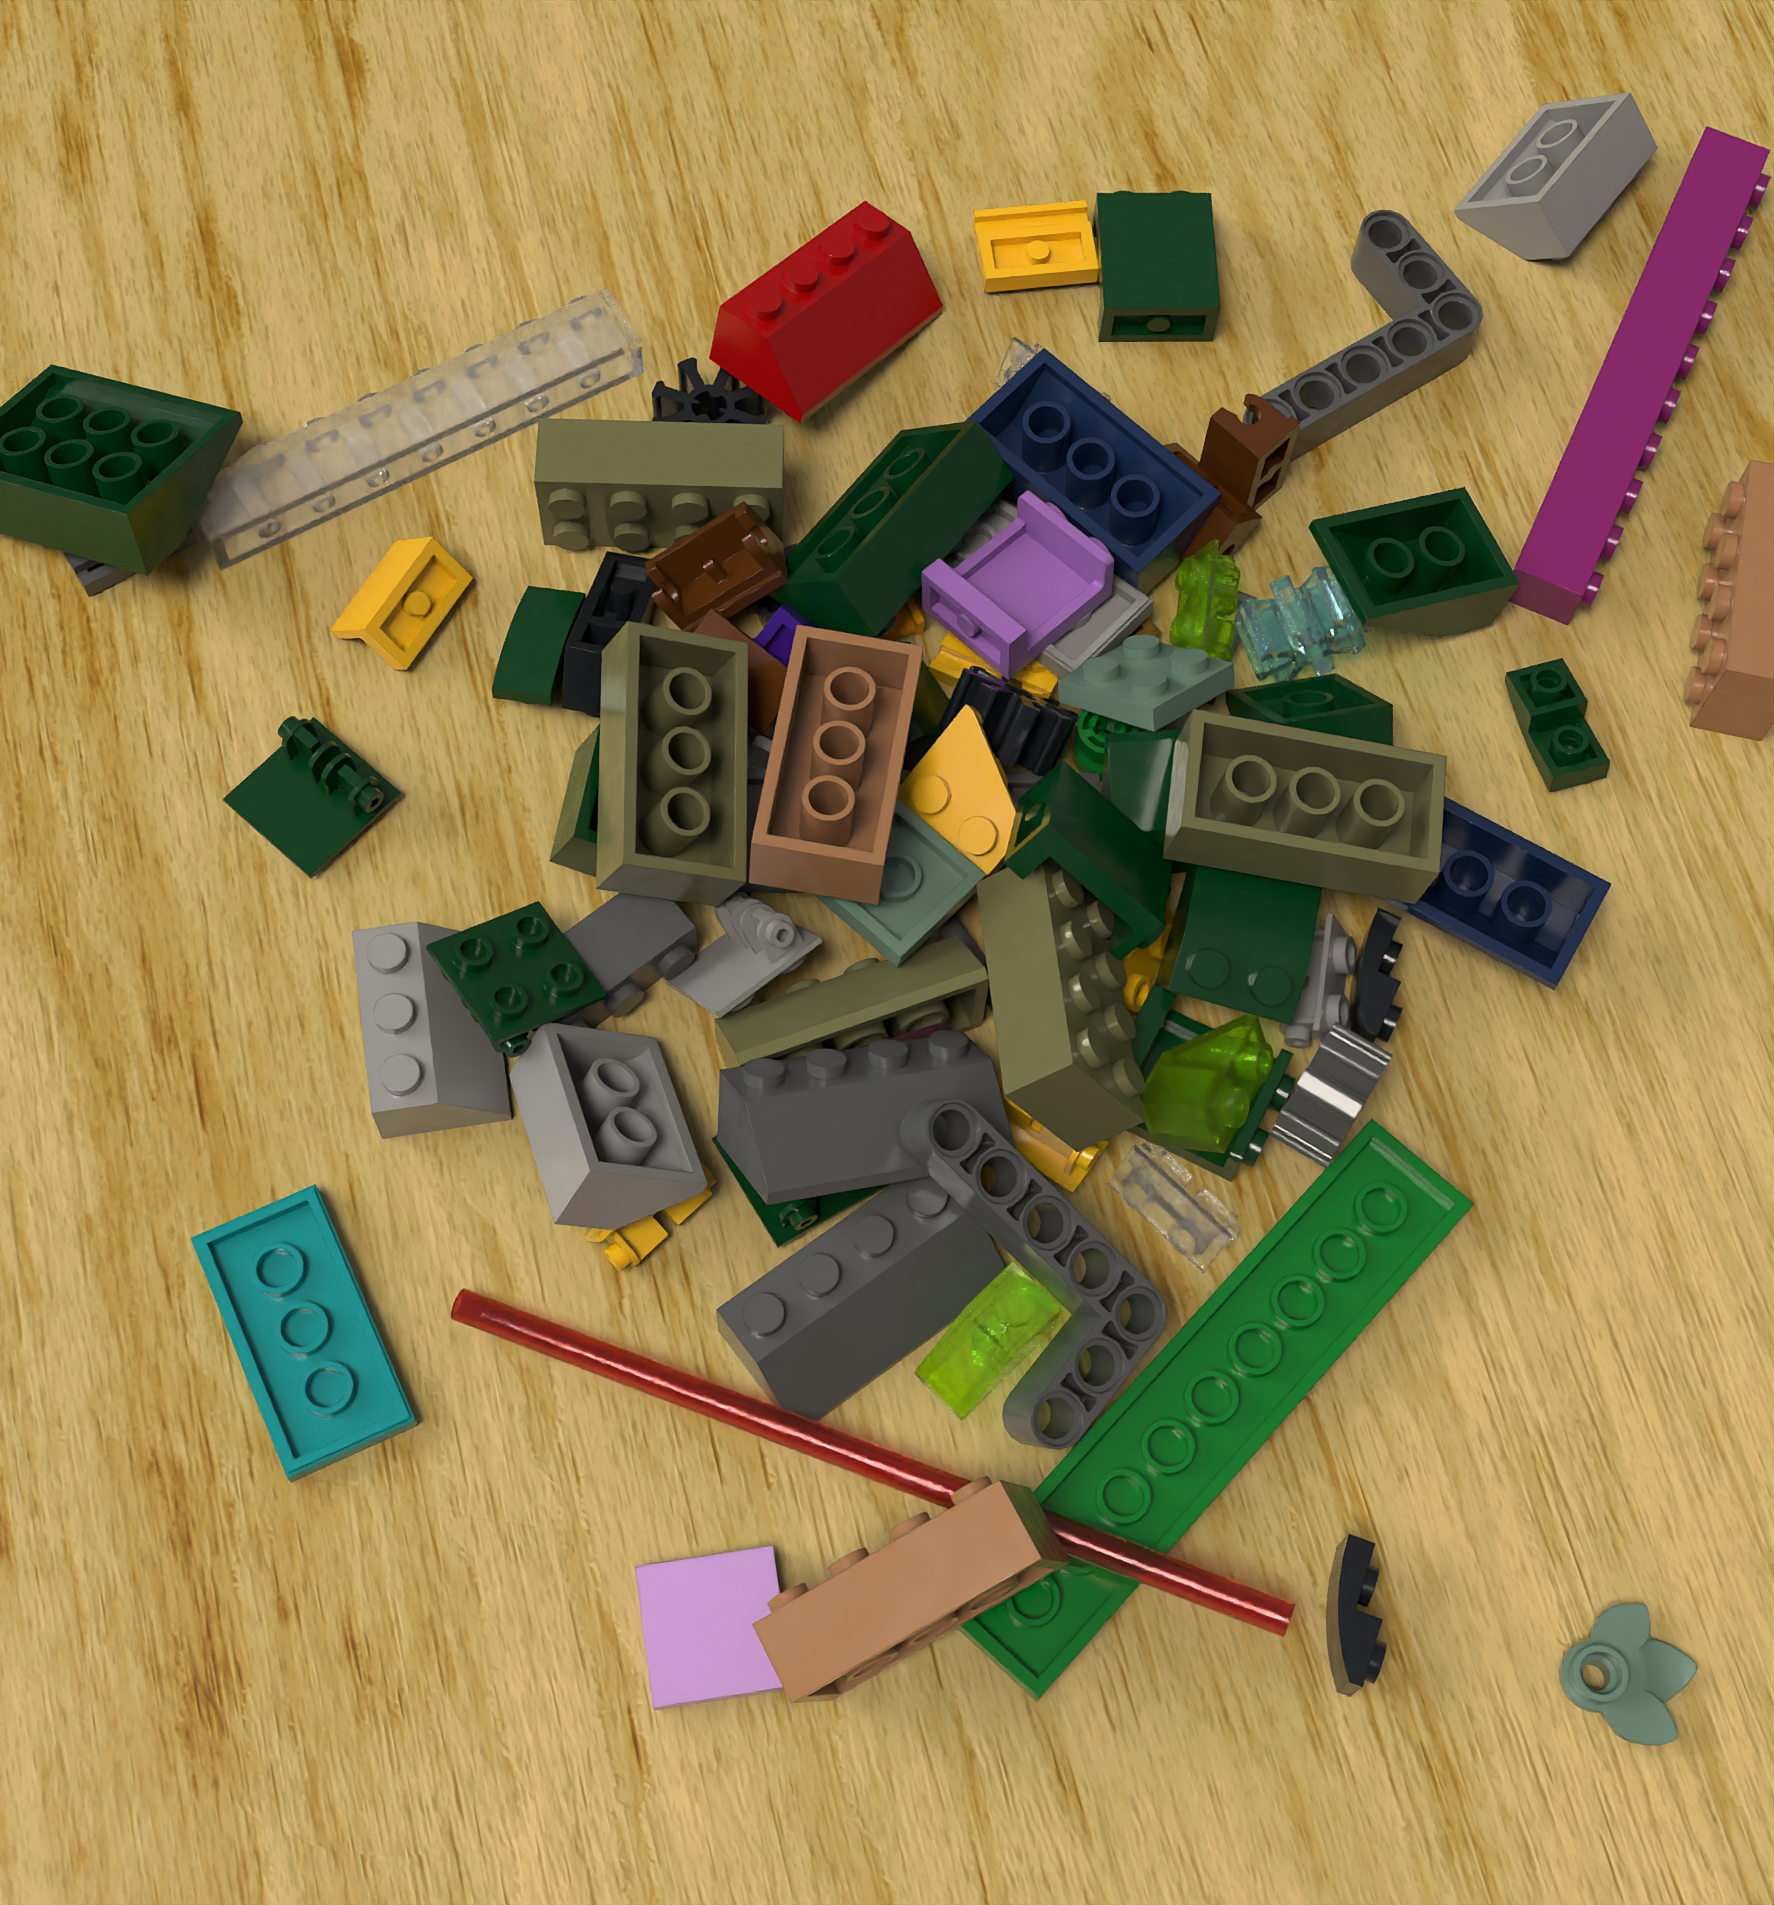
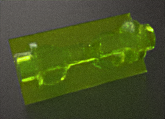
(1205, 586)

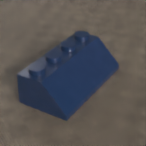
(1096, 469)
(1508, 896)

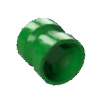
(1090, 740)

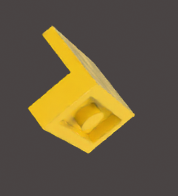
(404, 600)

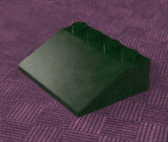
(107, 466)

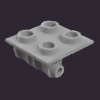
(748, 956)

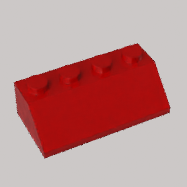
(826, 313)

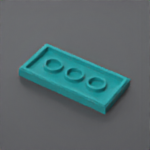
(303, 1333)

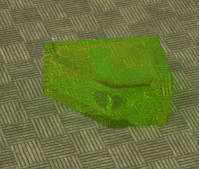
(988, 1340)

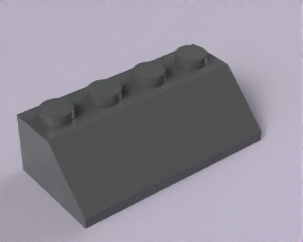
(837, 1115)
(859, 1297)

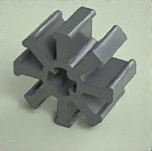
(1330, 1094)

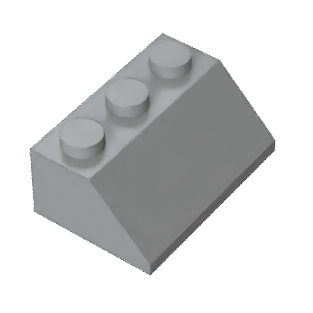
(1559, 176)
(421, 1045)
(604, 1126)

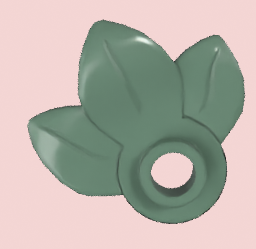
(1636, 1676)

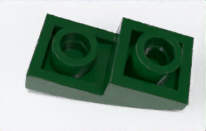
(535, 644)
(1554, 726)

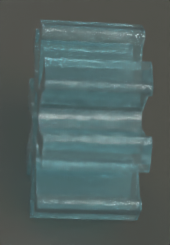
(1299, 627)

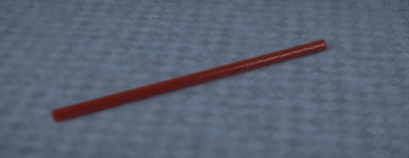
(859, 1456)

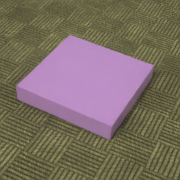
(701, 1626)

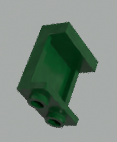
(1156, 267)
(1099, 848)
(1162, 1029)

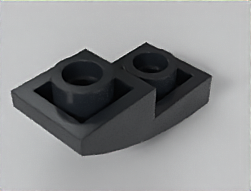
(1371, 986)
(1352, 1634)

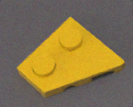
(964, 792)

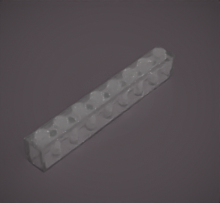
(417, 426)

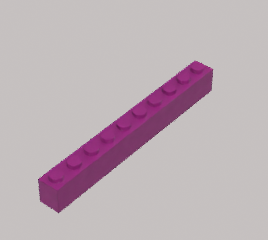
(1637, 377)

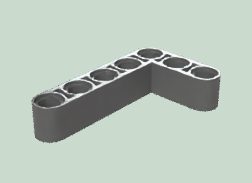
(1431, 326)
(1050, 1261)

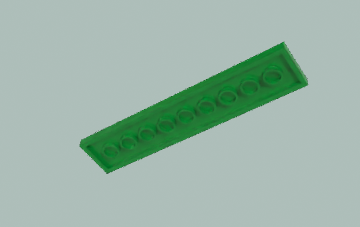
(1225, 1388)

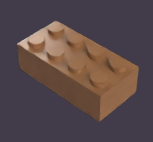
(1735, 633)
(835, 765)
(908, 1591)

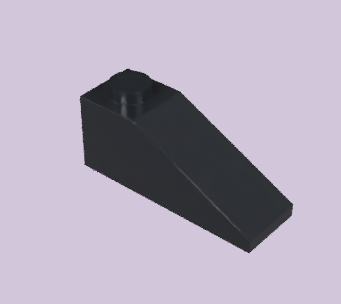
(617, 595)

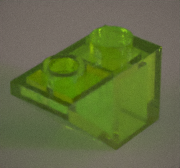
(1206, 1086)

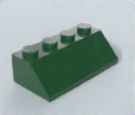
(893, 525)

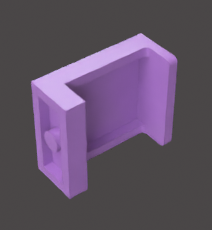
(1020, 587)

